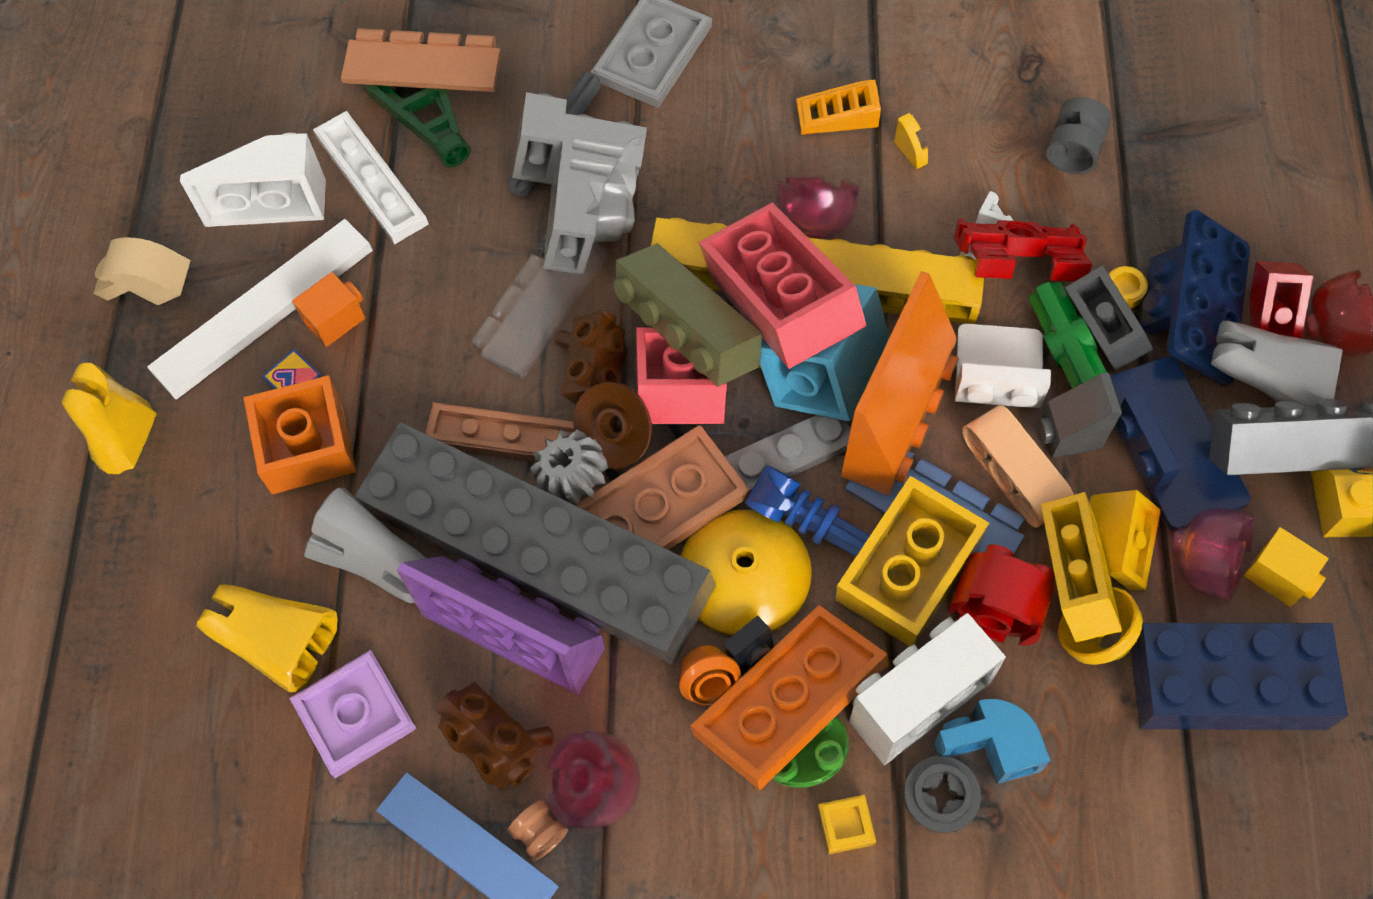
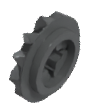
(959, 782)

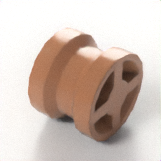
(537, 830)

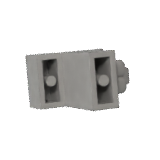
(590, 172)

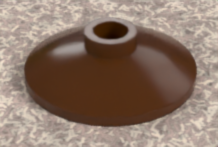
(597, 417)

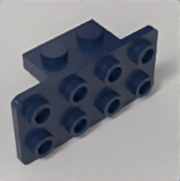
(1197, 290)
(1172, 443)

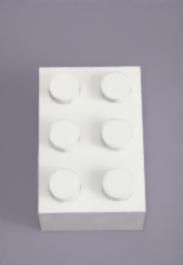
(924, 687)

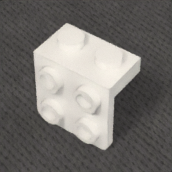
(1000, 366)

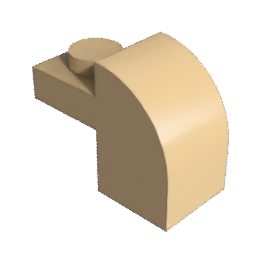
(141, 268)

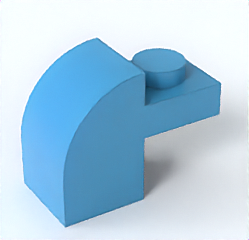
(1005, 732)

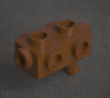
(593, 352)
(489, 736)

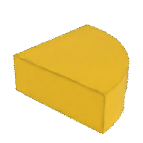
(908, 141)

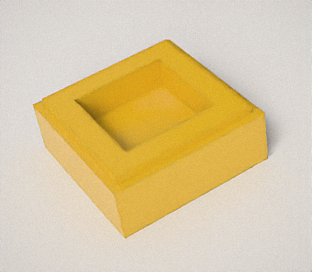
(846, 824)

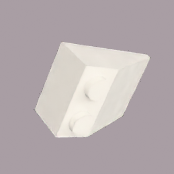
(259, 183)

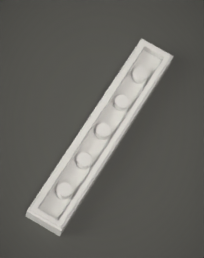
(257, 310)

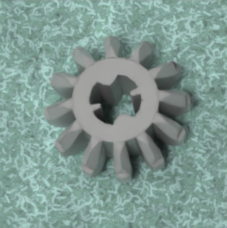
(569, 466)

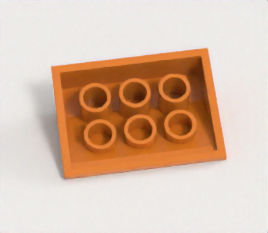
(902, 392)

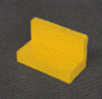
(1128, 535)

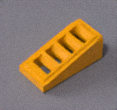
(848, 95)

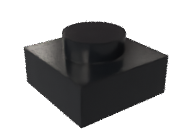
(749, 644)

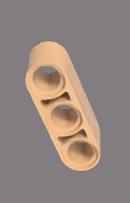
(1015, 463)

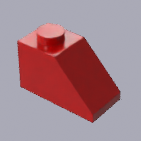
(1280, 297)

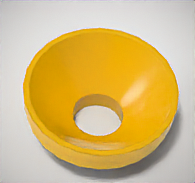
(1089, 650)

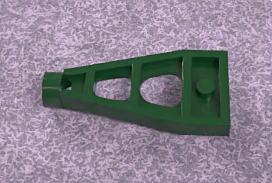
(439, 134)

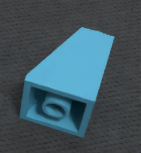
(835, 377)

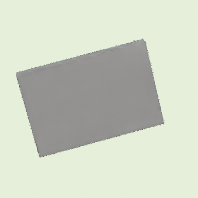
(652, 50)

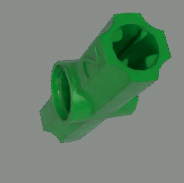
(1066, 333)

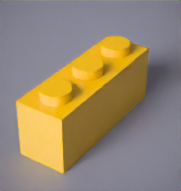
(1080, 568)

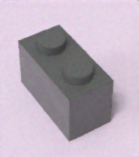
(1109, 318)

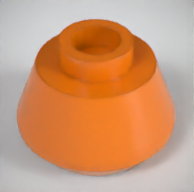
(707, 675)

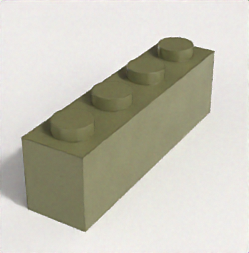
(688, 314)

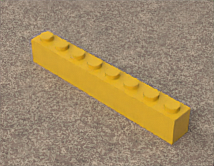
(876, 266)

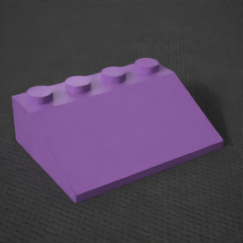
(504, 620)

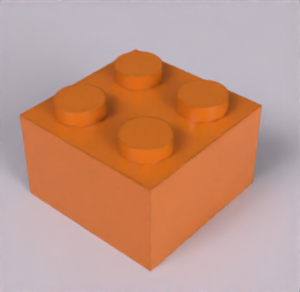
(299, 435)

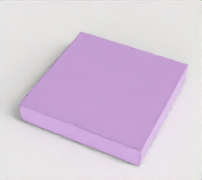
(352, 714)

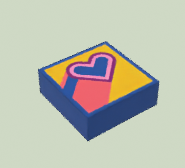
(289, 371)

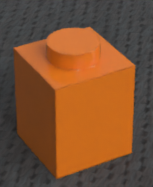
(330, 308)

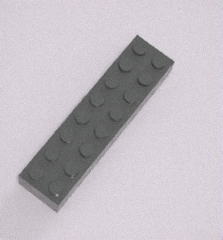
(538, 542)

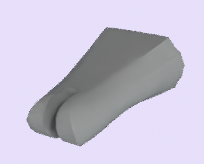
(1277, 363)
(357, 542)

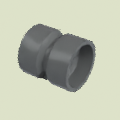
(1078, 135)

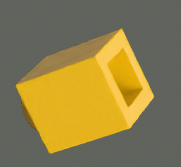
(1287, 568)

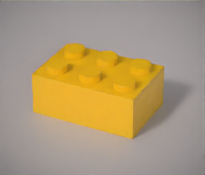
(911, 561)

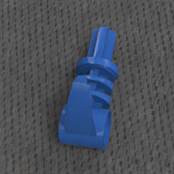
(777, 495)

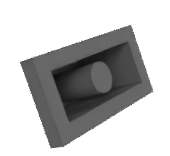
(1080, 418)

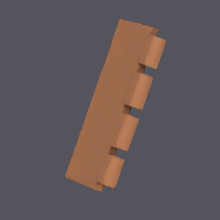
(412, 63)

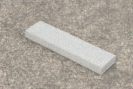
(370, 177)

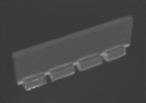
(535, 314)

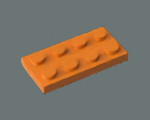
(788, 696)

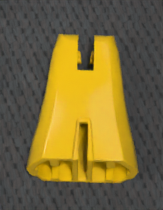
(109, 417)
(271, 633)

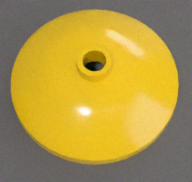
(769, 588)

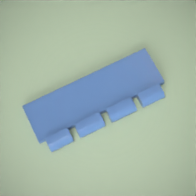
(1002, 521)

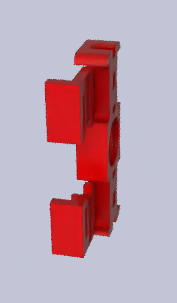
(998, 244)

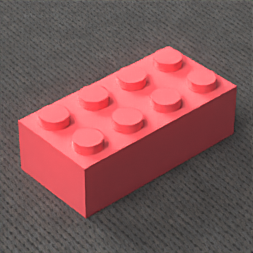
(783, 284)

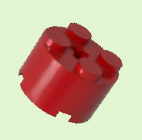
(1004, 594)

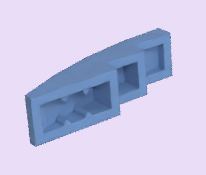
(462, 844)

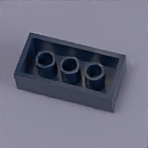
(1238, 676)

